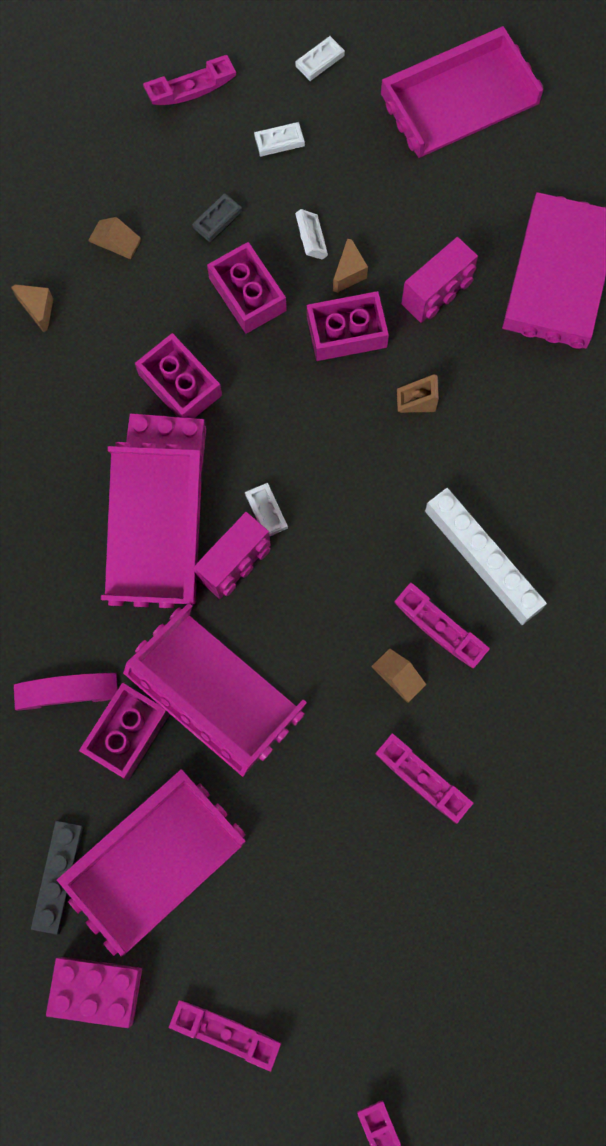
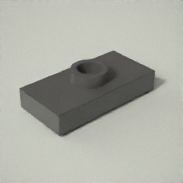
(217, 217)

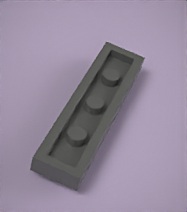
(52, 896)

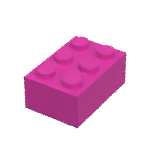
(439, 280)
(247, 287)
(347, 326)
(178, 378)
(165, 430)
(233, 556)
(125, 731)
(94, 992)

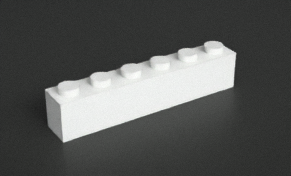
(485, 556)

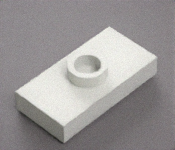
(320, 58)
(279, 139)
(311, 234)
(266, 509)

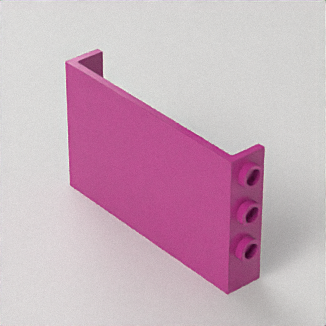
(461, 91)
(559, 272)
(153, 525)
(212, 691)
(151, 862)

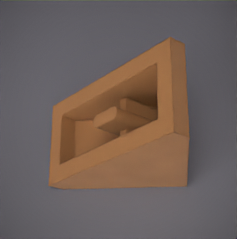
(116, 237)
(350, 268)
(37, 303)
(419, 396)
(399, 675)

